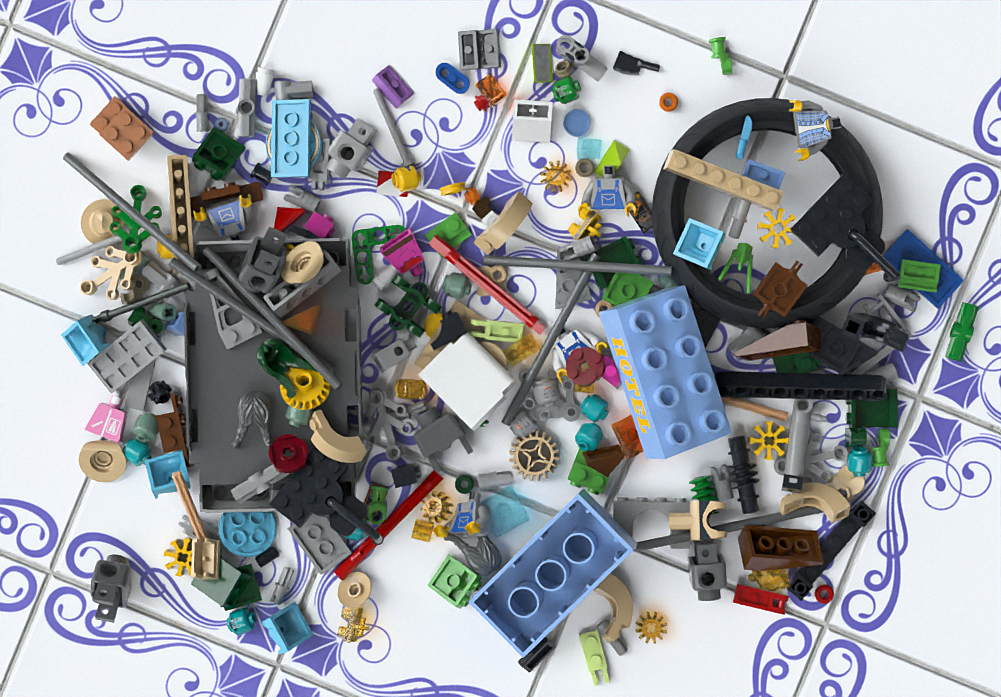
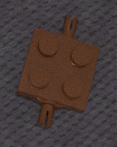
(780, 289)

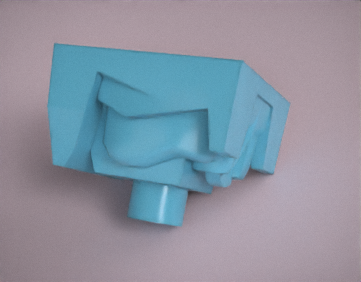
(699, 243)
(85, 339)
(160, 470)
(288, 627)

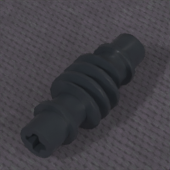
(743, 474)

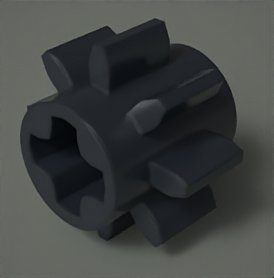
(159, 392)

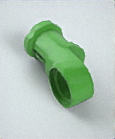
(719, 51)
(880, 452)
(378, 505)

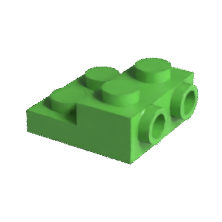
(584, 475)
(455, 582)

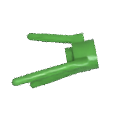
(742, 255)

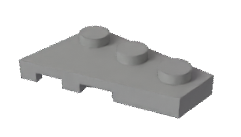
(566, 281)

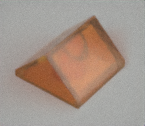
(306, 320)
(627, 436)

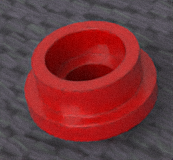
(481, 103)
(830, 593)

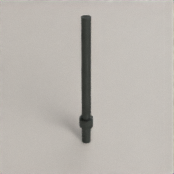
(108, 315)

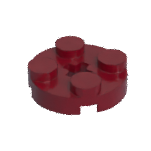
(579, 357)
(291, 464)

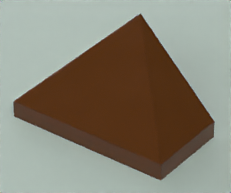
(604, 459)

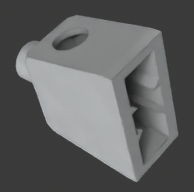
(387, 358)

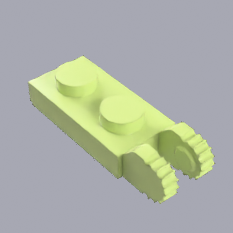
(498, 330)
(594, 654)

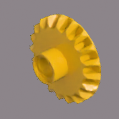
(309, 395)

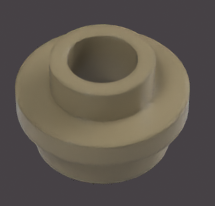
(564, 69)
(589, 163)
(145, 283)

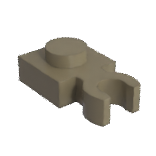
(130, 297)

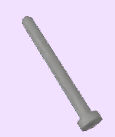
(392, 128)
(90, 249)

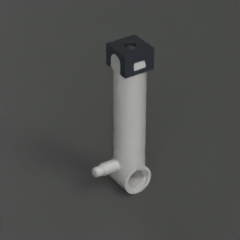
(798, 445)

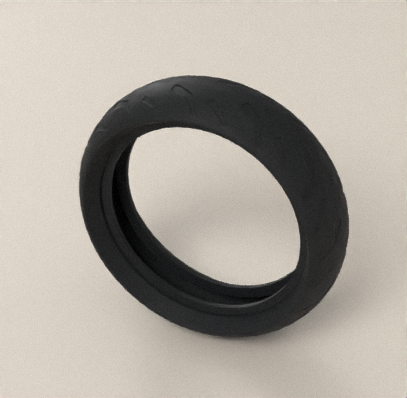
(669, 221)

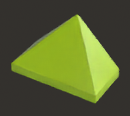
(614, 156)

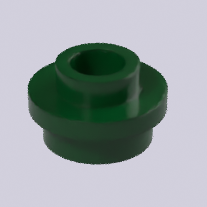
(459, 488)

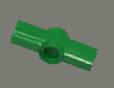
(961, 331)

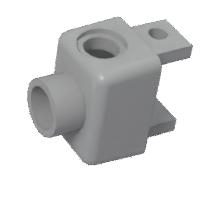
(353, 139)

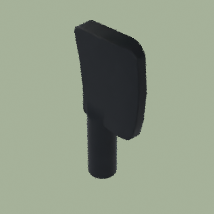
(631, 65)

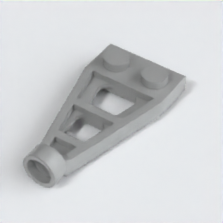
(238, 332)

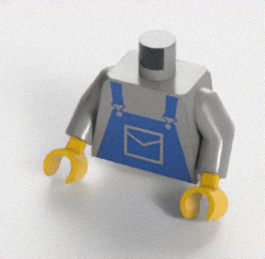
(608, 193)
(227, 217)
(469, 520)

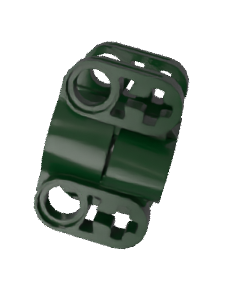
(410, 295)

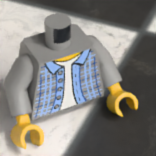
(812, 127)

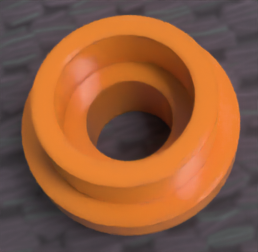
(672, 97)
(472, 196)

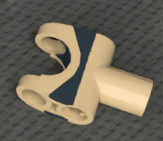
(698, 520)

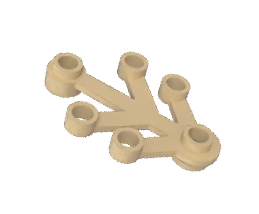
(114, 272)

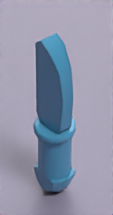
(744, 138)

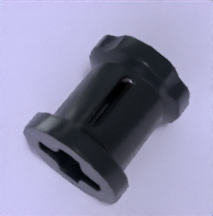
(261, 174)

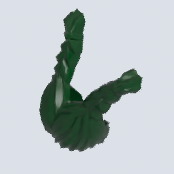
(274, 356)

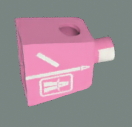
(108, 420)

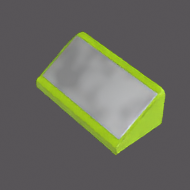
(542, 63)

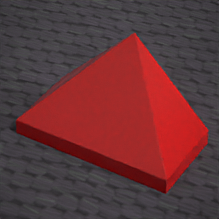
(286, 216)

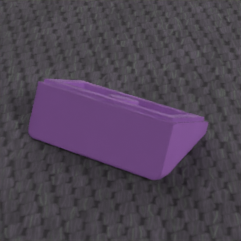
(392, 86)

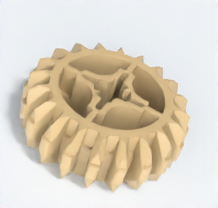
(550, 462)

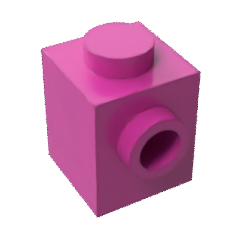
(321, 225)

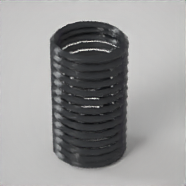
(267, 556)

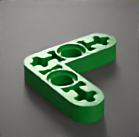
(369, 241)

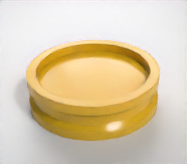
(453, 188)
(431, 323)

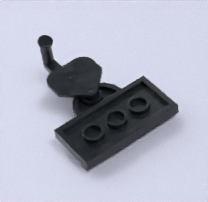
(832, 219)
(315, 488)

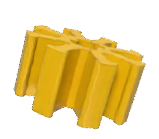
(773, 222)
(768, 433)
(182, 563)

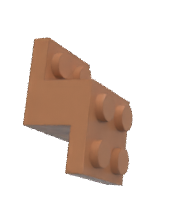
(121, 128)

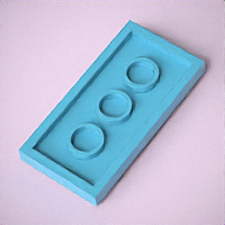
(291, 138)

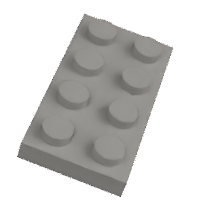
(127, 356)

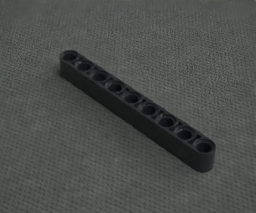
(801, 386)

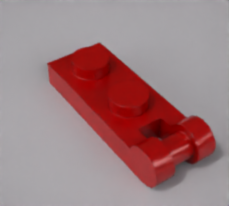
(760, 599)

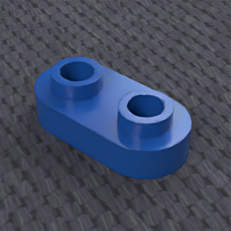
(452, 78)

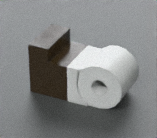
(483, 211)

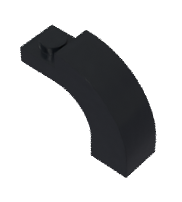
(865, 325)

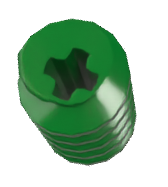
(702, 489)

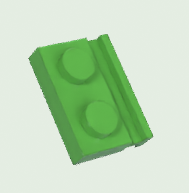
(450, 230)
(919, 275)

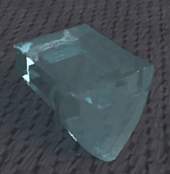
(588, 148)

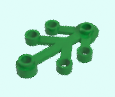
(133, 237)

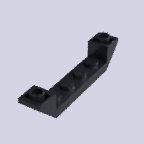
(830, 547)

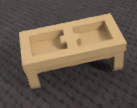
(205, 559)

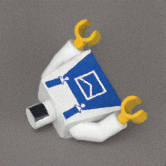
(568, 343)

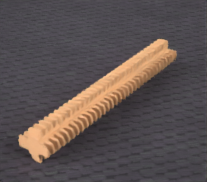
(740, 403)
(189, 505)

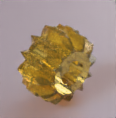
(557, 183)
(410, 389)
(431, 506)
(658, 627)

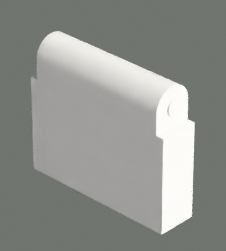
(468, 380)

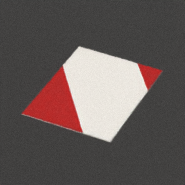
(385, 185)

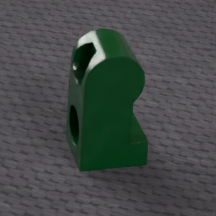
(155, 324)
(855, 437)

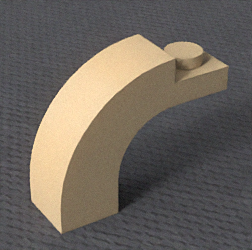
(505, 225)
(818, 496)
(620, 603)

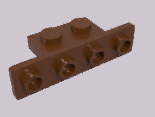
(230, 190)
(173, 429)

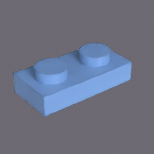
(763, 174)

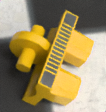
(589, 226)

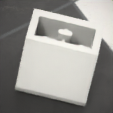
(532, 121)

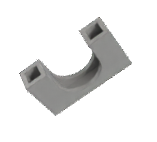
(627, 511)

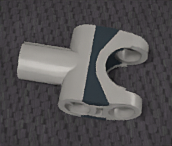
(588, 63)

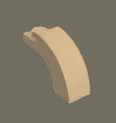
(332, 444)

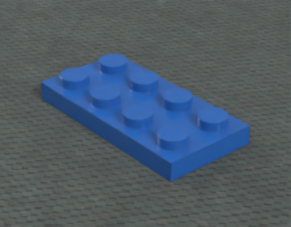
(911, 248)

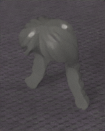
(254, 408)
(483, 558)

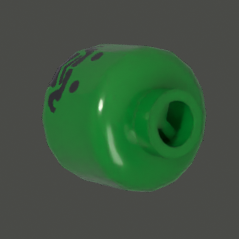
(566, 90)

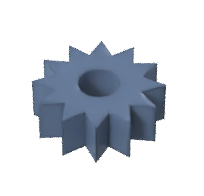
(218, 124)

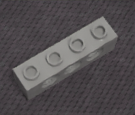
(288, 296)

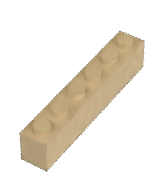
(723, 180)
(179, 203)

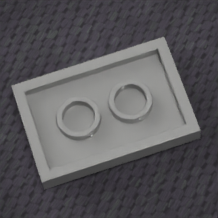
(320, 543)

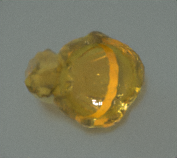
(770, 580)

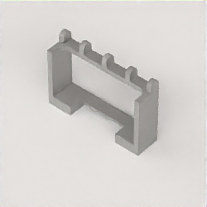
(886, 349)

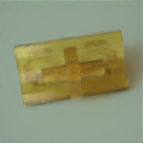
(521, 349)
(355, 625)

